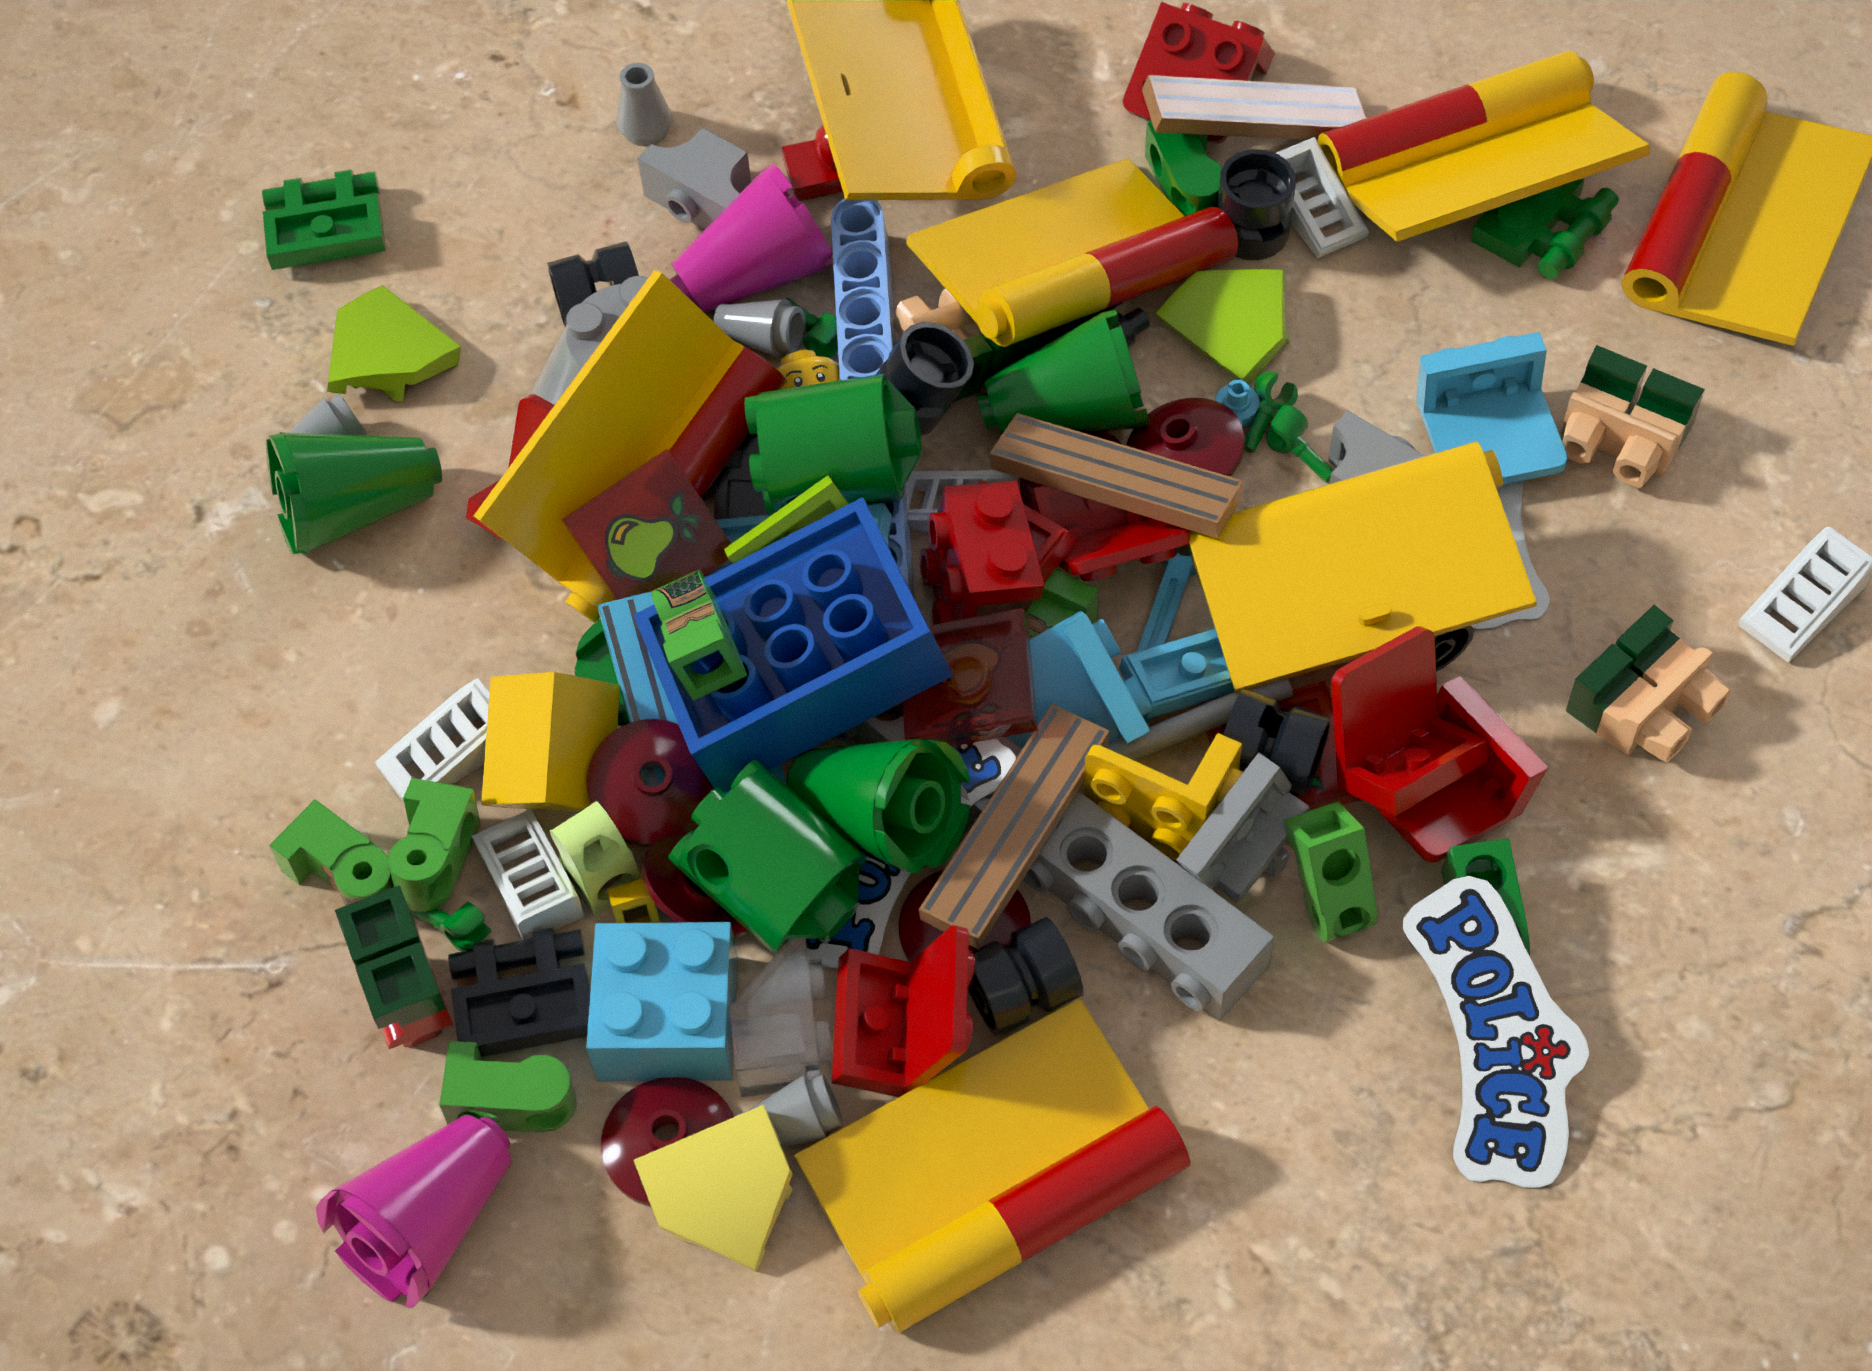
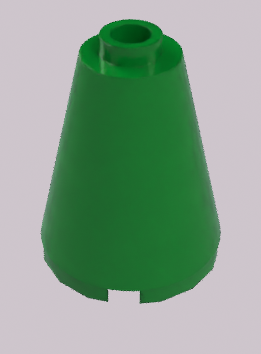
(1072, 382)
(345, 482)
(889, 797)

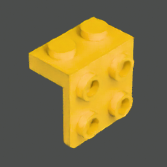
(1155, 804)

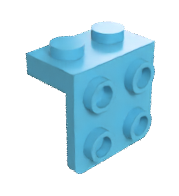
(1496, 399)
(1077, 674)

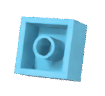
(662, 1001)

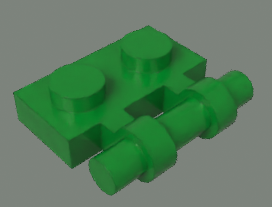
(323, 219)
(1526, 226)

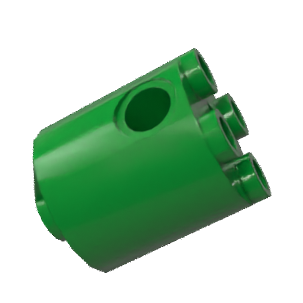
(844, 429)
(771, 860)

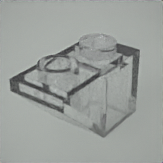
(777, 1024)

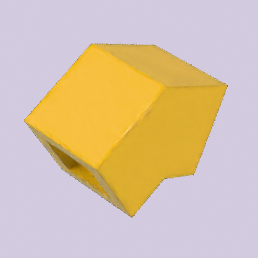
(629, 897)

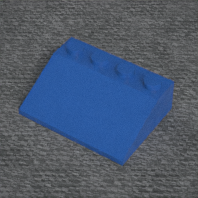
(822, 644)

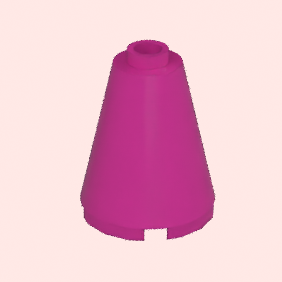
(752, 246)
(416, 1207)

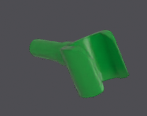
(821, 333)
(1268, 406)
(1286, 435)
(461, 927)

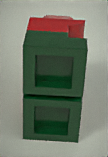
(394, 968)

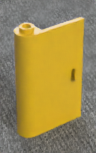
(903, 99)
(1361, 565)

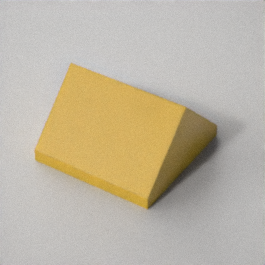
(544, 738)

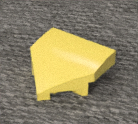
(721, 1186)

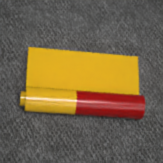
(1478, 146)
(1748, 216)
(1070, 251)
(648, 387)
(989, 1165)

